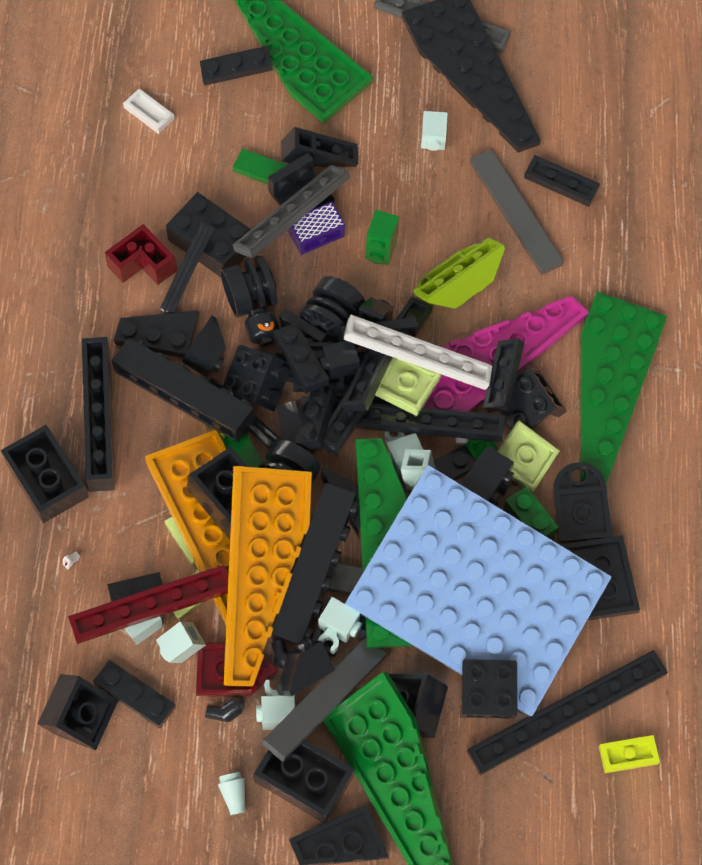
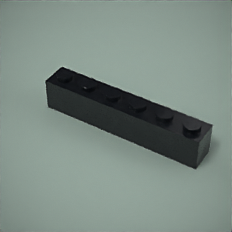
(184, 389)
(98, 414)
(315, 563)

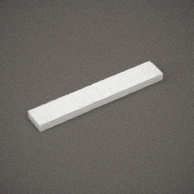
(418, 352)

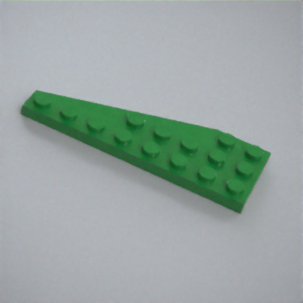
(305, 60)
(614, 363)
(380, 503)
(389, 761)

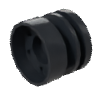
(253, 284)
(331, 306)
(290, 456)

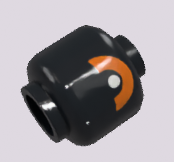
(260, 327)

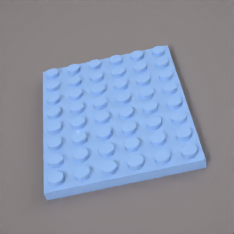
(477, 586)

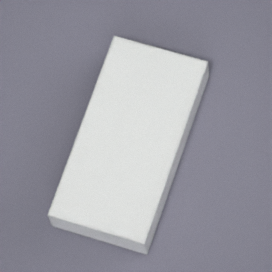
(148, 111)

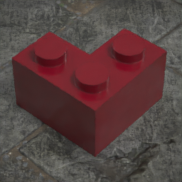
(141, 251)

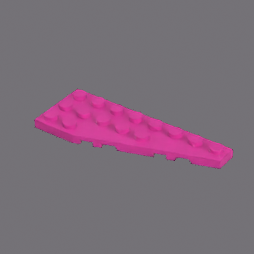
(537, 331)

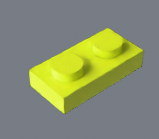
(629, 754)

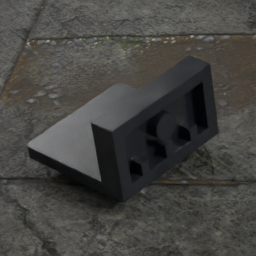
(292, 178)
(532, 400)
(489, 689)

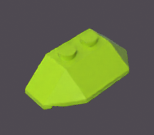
(461, 275)

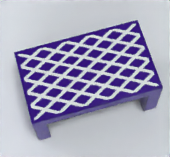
(317, 228)

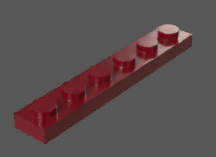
(149, 604)

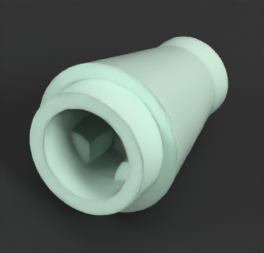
(233, 791)

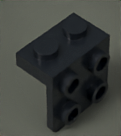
(257, 377)

